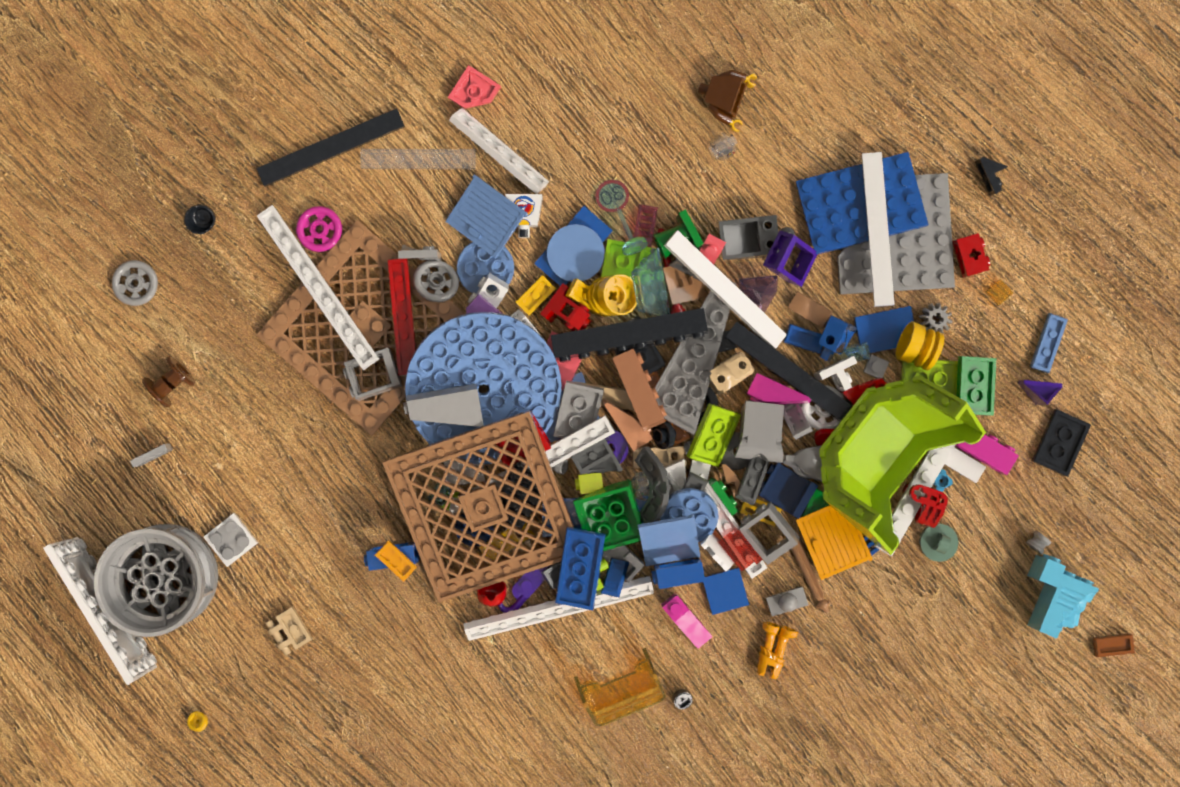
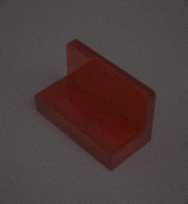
(739, 549)

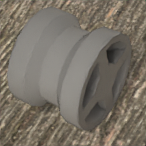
(1038, 542)

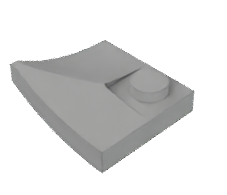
(427, 253)

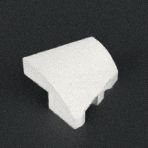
(711, 544)

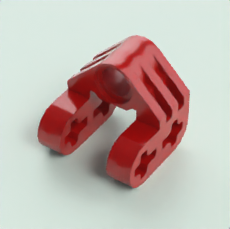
(930, 510)

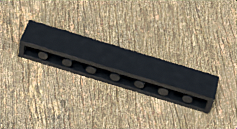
(629, 334)

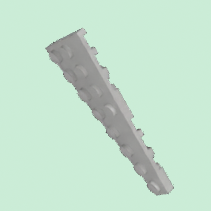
(688, 374)

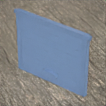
(486, 216)
(669, 540)

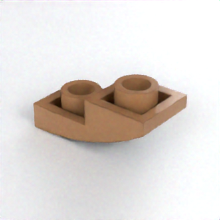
(810, 309)
(729, 476)

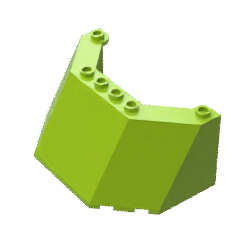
(881, 446)

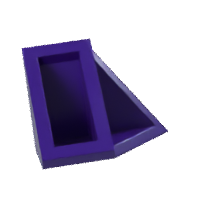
(1040, 392)

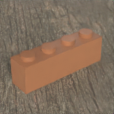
(639, 390)

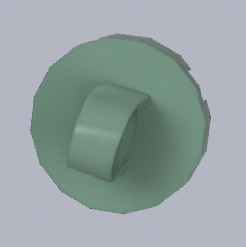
(938, 542)

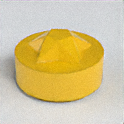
(197, 721)

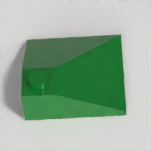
(611, 512)

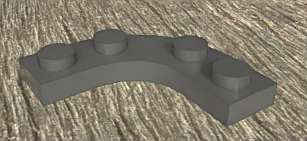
(658, 483)

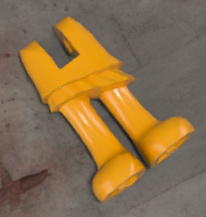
(775, 659)

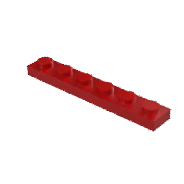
(402, 313)

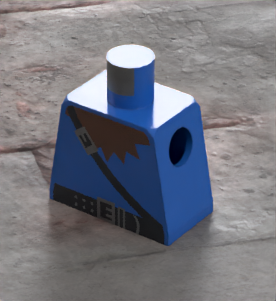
(840, 332)

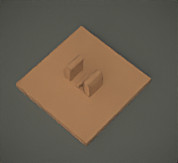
(682, 286)

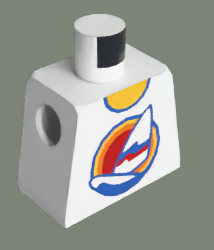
(532, 205)

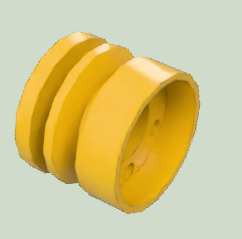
(612, 295)
(919, 345)

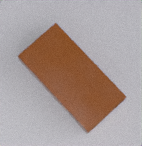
(1113, 645)

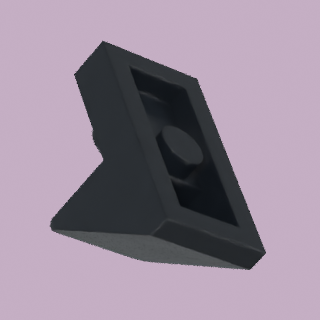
(987, 170)

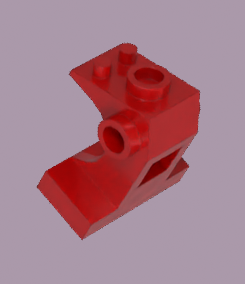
(576, 320)

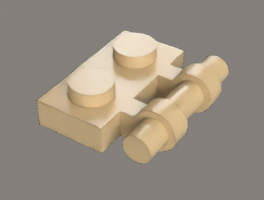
(293, 628)

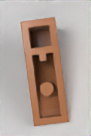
(628, 425)

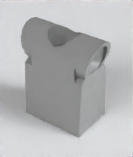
(761, 431)

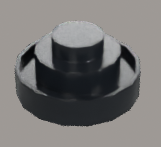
(664, 435)

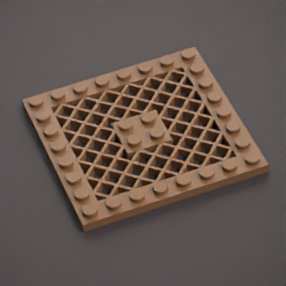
(367, 320)
(481, 506)

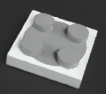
(230, 539)

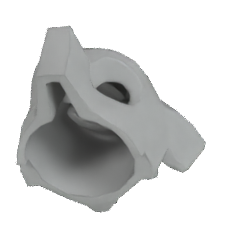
(806, 463)

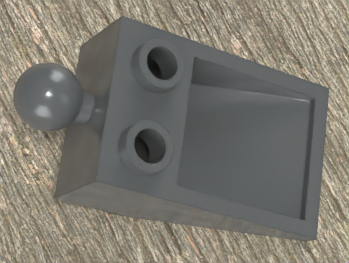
(749, 237)

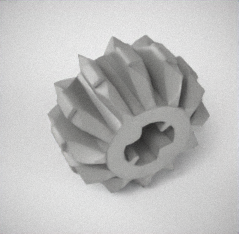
(940, 314)

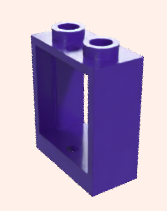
(776, 261)

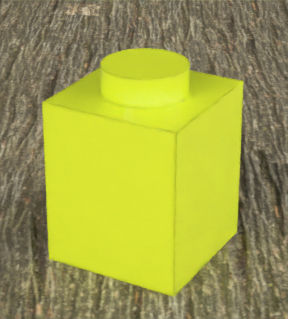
(589, 482)

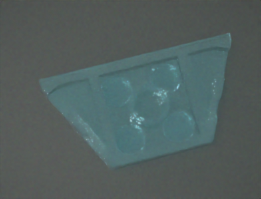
(651, 286)

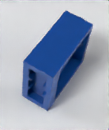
(374, 563)
(678, 573)

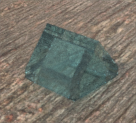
(859, 351)
(444, 489)

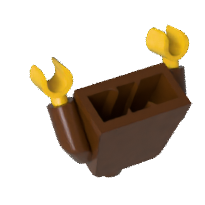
(725, 95)

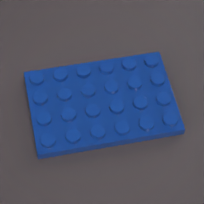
(837, 205)

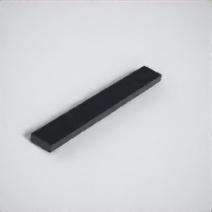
(330, 147)
(788, 371)

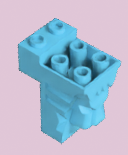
(1061, 597)

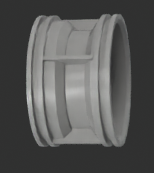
(127, 610)

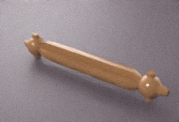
(810, 577)

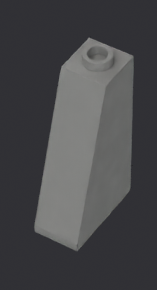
(449, 406)

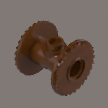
(168, 381)

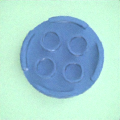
(575, 253)
(476, 263)
(696, 502)

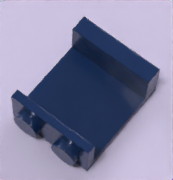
(787, 489)

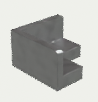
(626, 554)

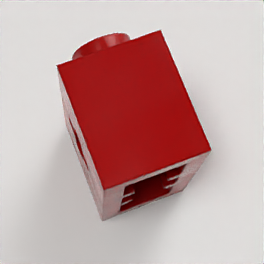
(966, 246)

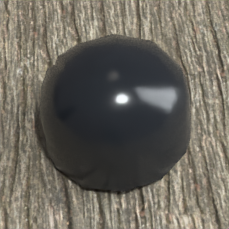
(199, 219)

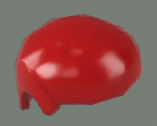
(493, 594)

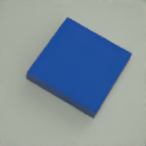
(725, 591)

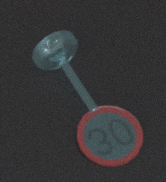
(613, 197)

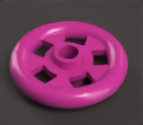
(308, 241)

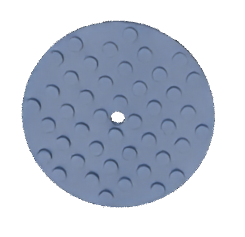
(491, 352)

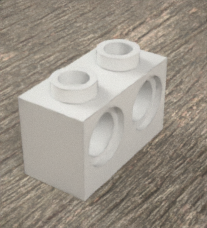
(493, 297)

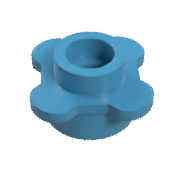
(947, 481)

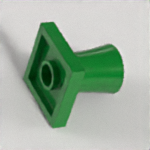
(685, 227)

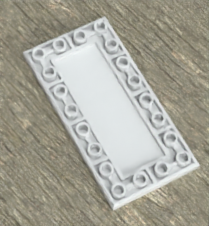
(77, 572)

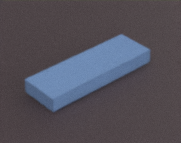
(1048, 343)

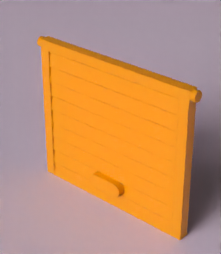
(832, 541)

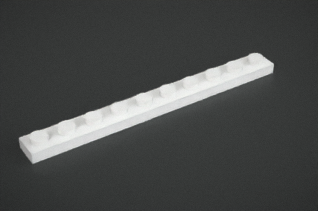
(318, 287)
(550, 610)

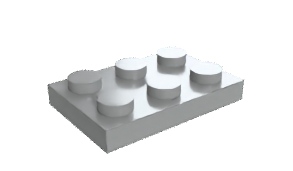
(577, 408)

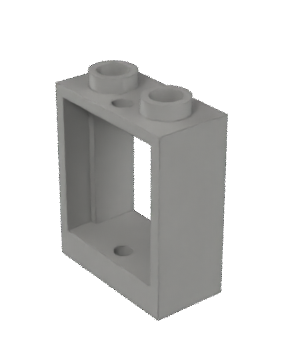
(355, 390)
(780, 548)

